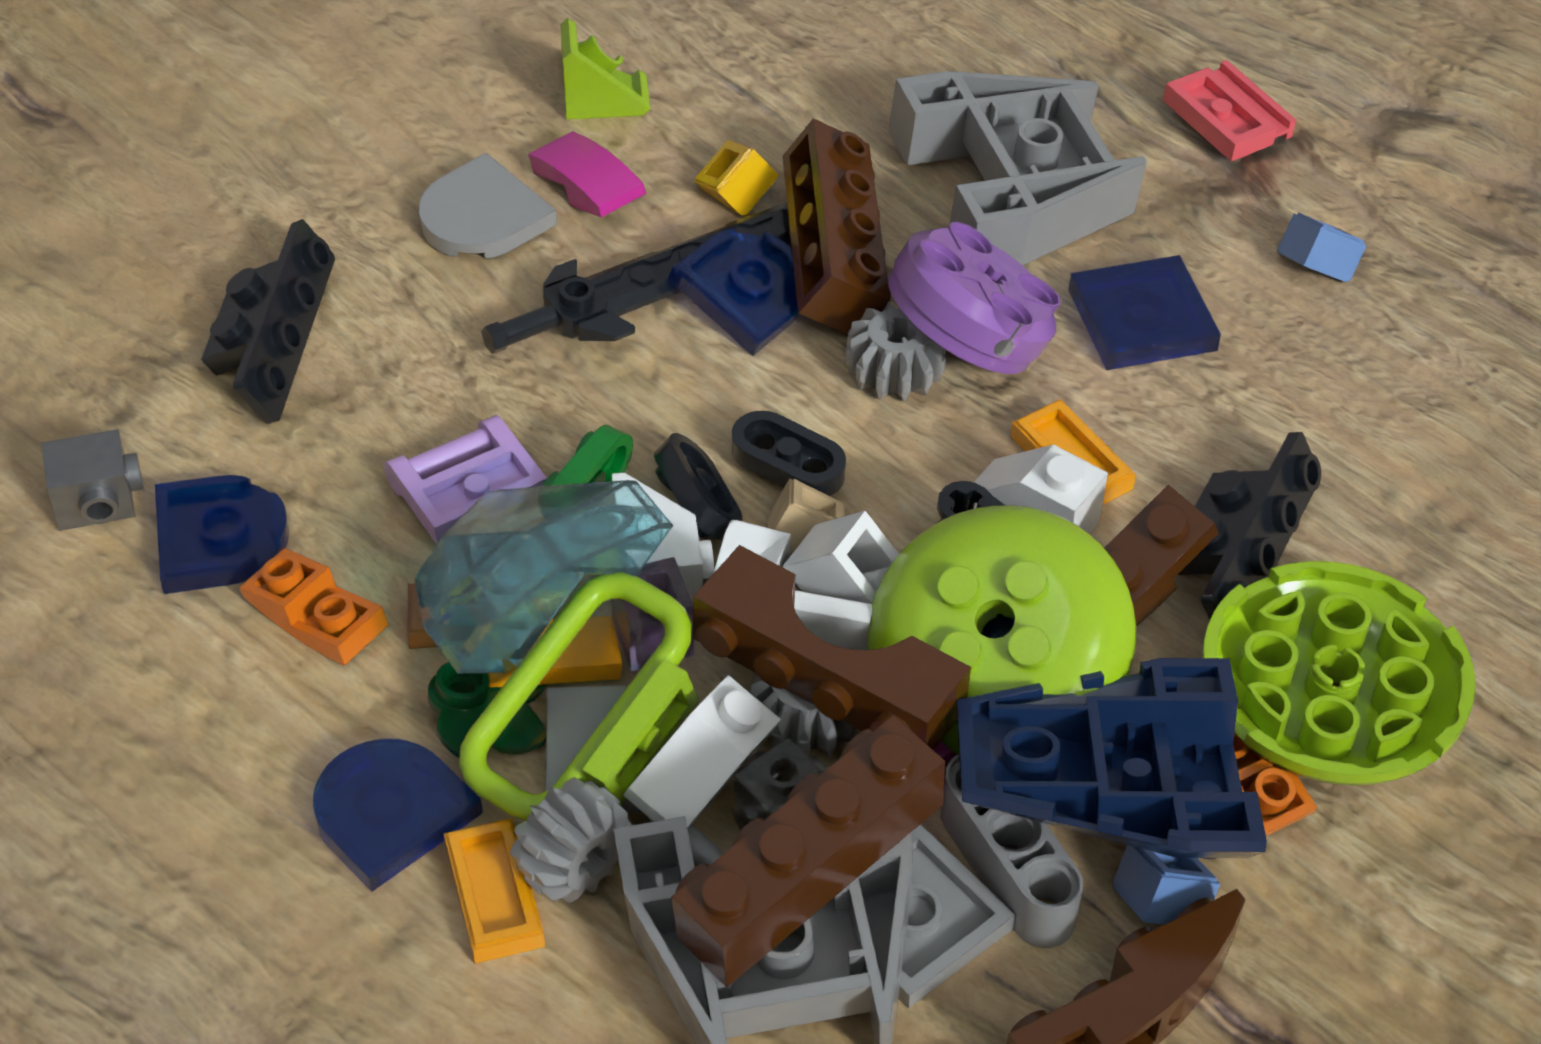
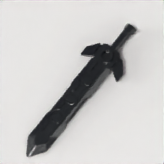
(593, 304)

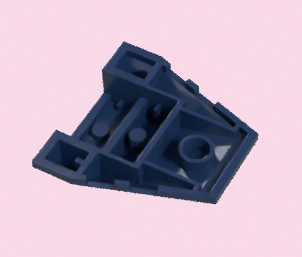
(1122, 763)

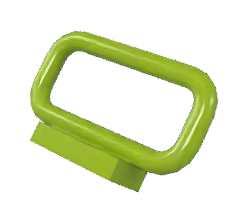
(632, 729)

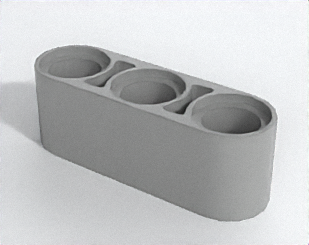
(1019, 876)

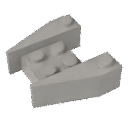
(1034, 147)
(827, 969)

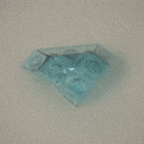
(519, 558)

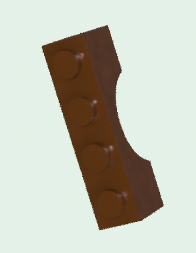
(752, 619)

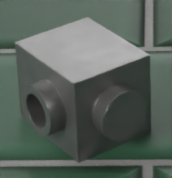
(91, 479)

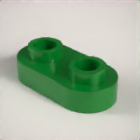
(596, 458)

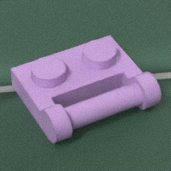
(455, 475)

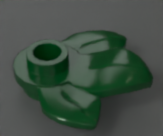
(463, 698)

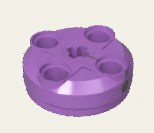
(974, 298)

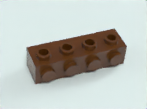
(834, 226)
(808, 849)

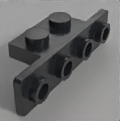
(269, 321)
(1254, 518)

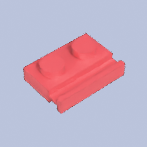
(1229, 110)

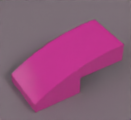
(589, 172)

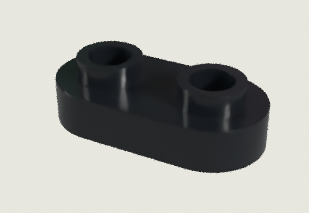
(788, 453)
(696, 485)

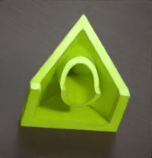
(594, 85)

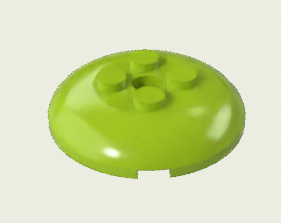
(1030, 567)
(1326, 623)

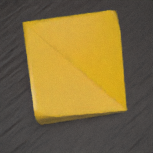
(736, 177)

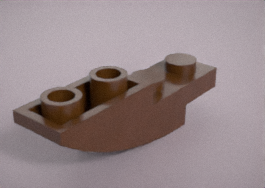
(1159, 548)
(1152, 982)

